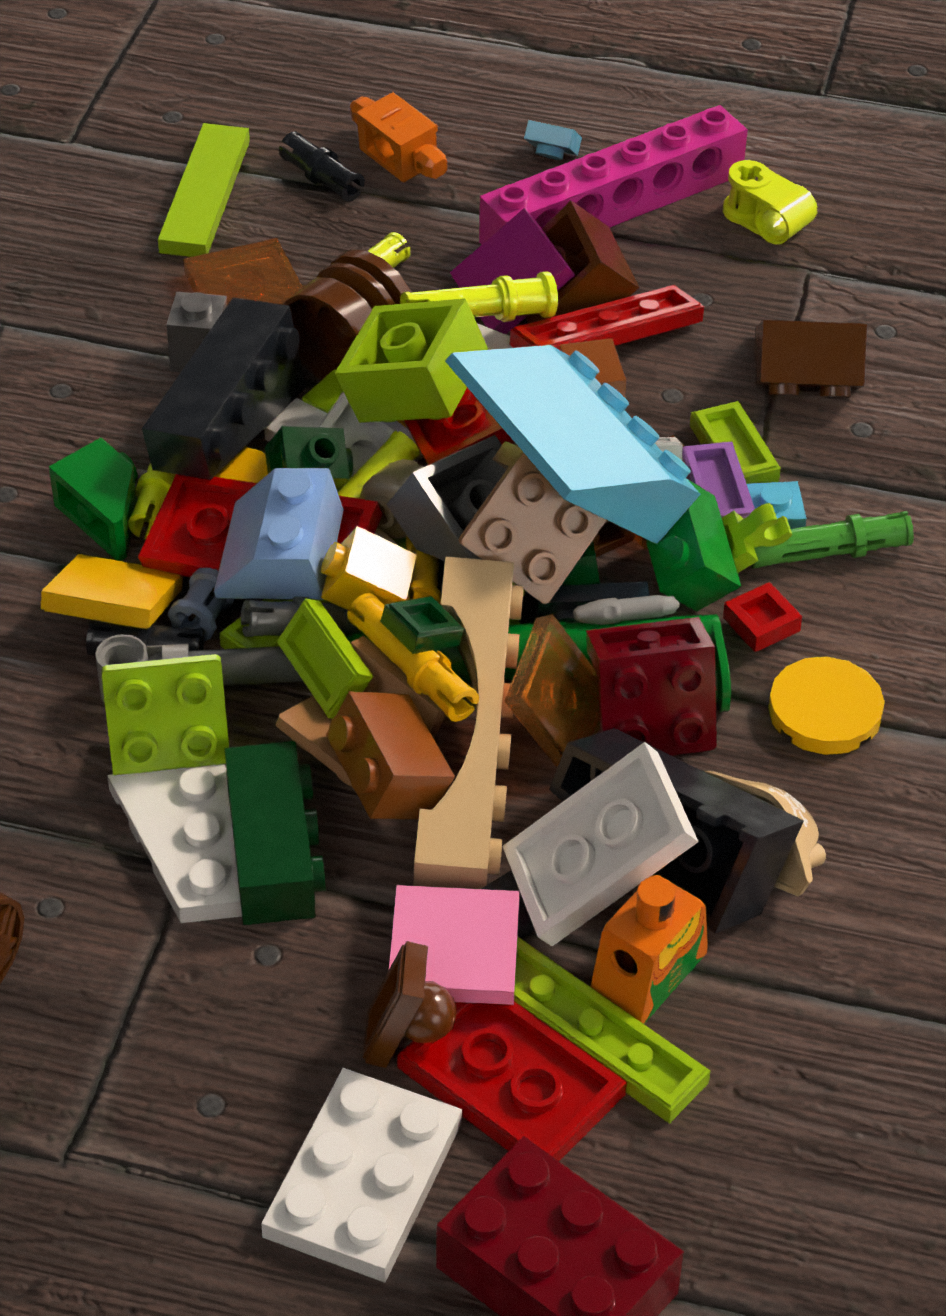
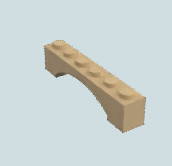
(456, 834)

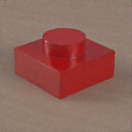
(762, 617)

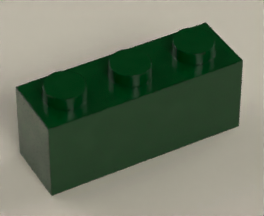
(273, 833)

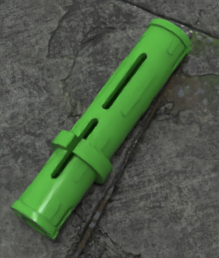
(851, 537)

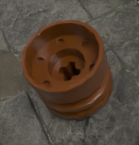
(337, 304)

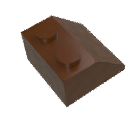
(592, 256)
(810, 356)

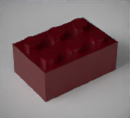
(554, 1245)

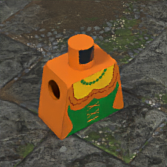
(661, 933)

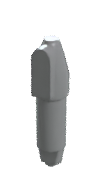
(616, 610)

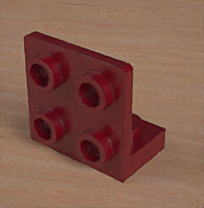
(657, 683)

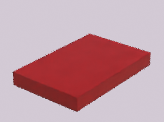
(515, 1077)

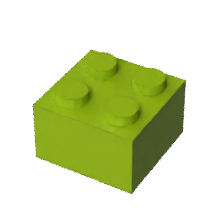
(400, 364)

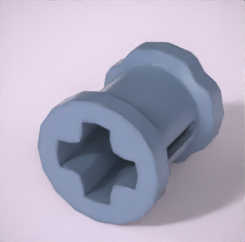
(199, 603)

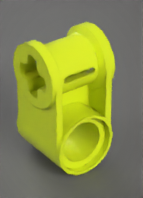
(767, 206)

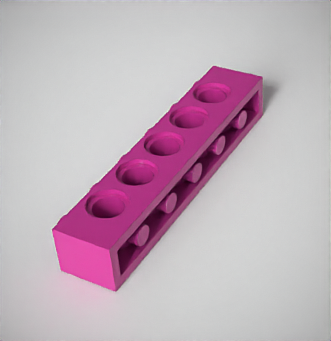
(628, 175)

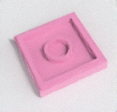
(467, 938)

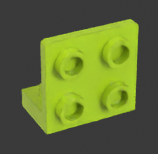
(165, 714)

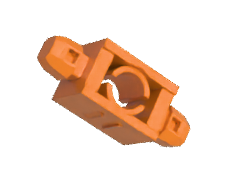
(398, 137)

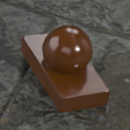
(407, 1007)

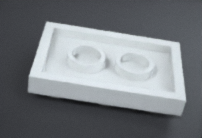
(599, 844)
(362, 1174)

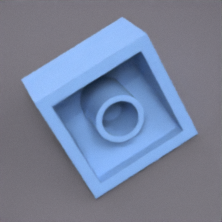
(281, 536)

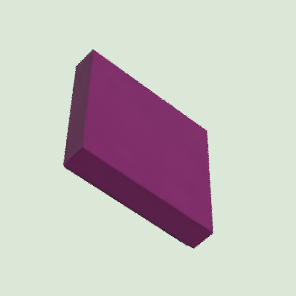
(516, 251)

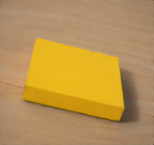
(111, 591)

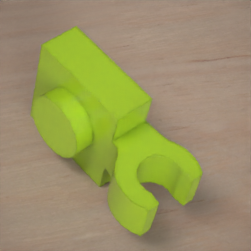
(755, 530)

